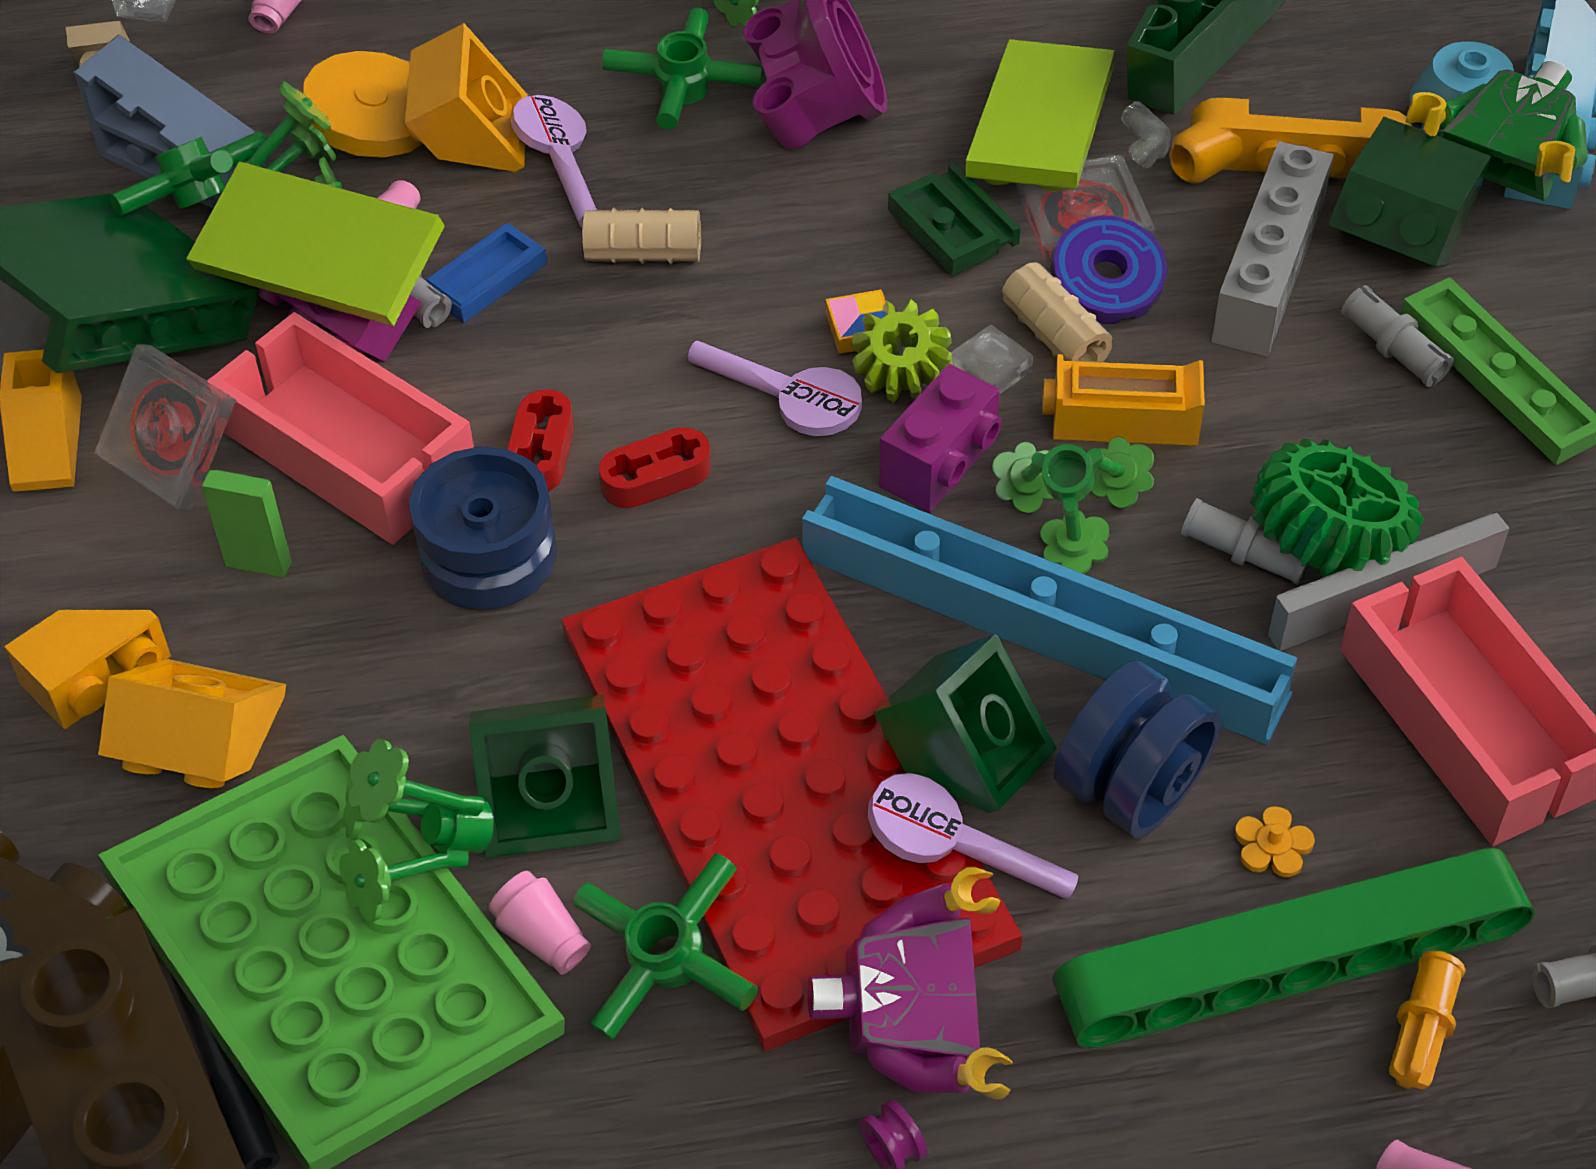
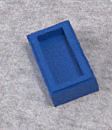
(488, 271)

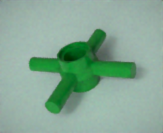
(682, 68)
(187, 173)
(677, 966)

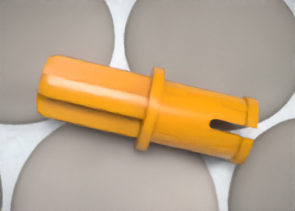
(1426, 1019)

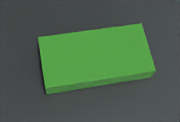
(247, 523)

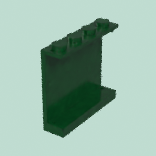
(115, 282)

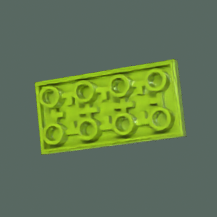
(1040, 115)
(316, 243)

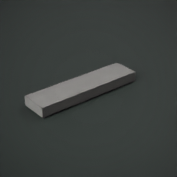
(1327, 601)

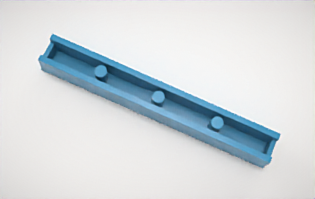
(1045, 605)

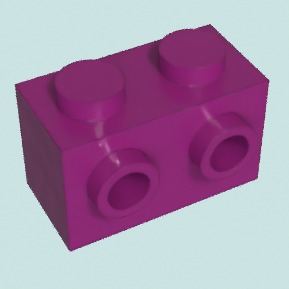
(939, 438)

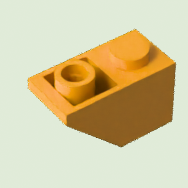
(39, 422)
(74, 652)

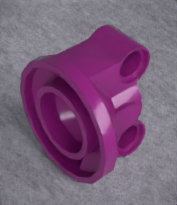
(815, 69)

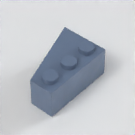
(146, 110)

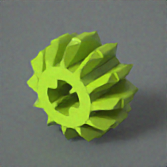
(884, 339)

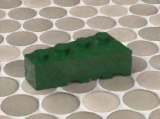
(1186, 44)

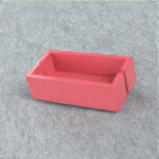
(338, 423)
(1475, 699)

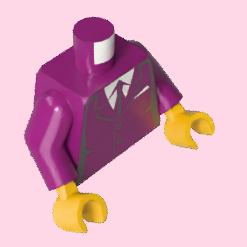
(916, 993)

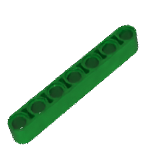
(1290, 947)

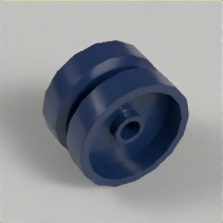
(483, 527)
(1137, 748)

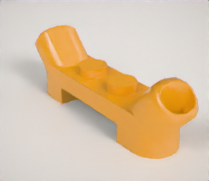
(1230, 138)

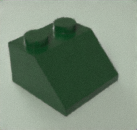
(1411, 192)
(968, 725)
(546, 775)

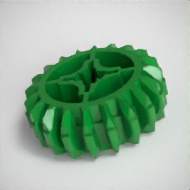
(1333, 507)

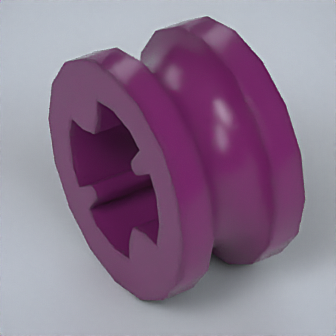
(892, 1136)

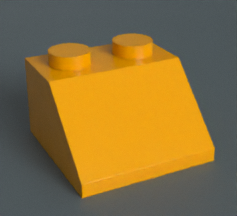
(463, 102)
(188, 720)

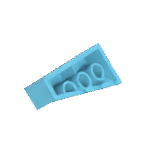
(1567, 35)

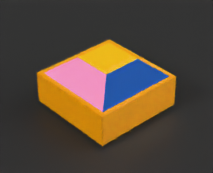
(847, 313)

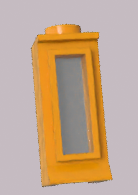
(1125, 401)

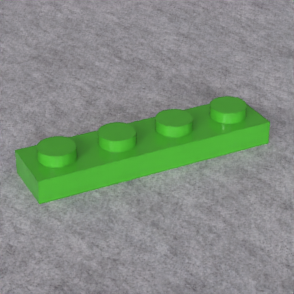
(1504, 370)

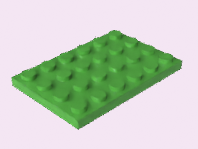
(319, 1011)

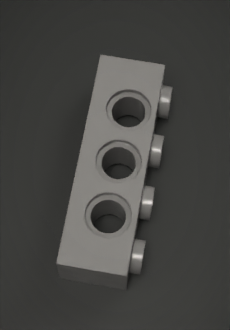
(1272, 249)

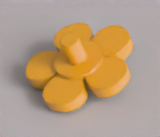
(1273, 842)

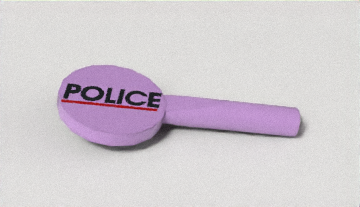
(558, 131)
(810, 401)
(924, 824)

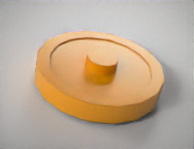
(364, 102)

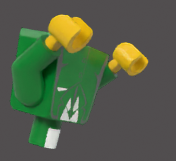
(1518, 121)

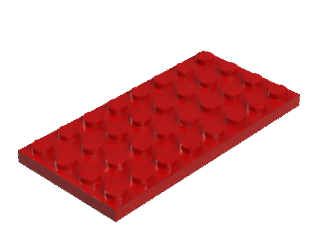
(764, 746)

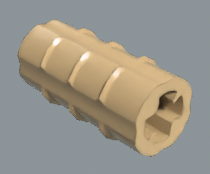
(641, 235)
(1055, 315)

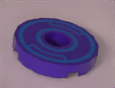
(1116, 242)

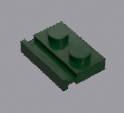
(953, 219)

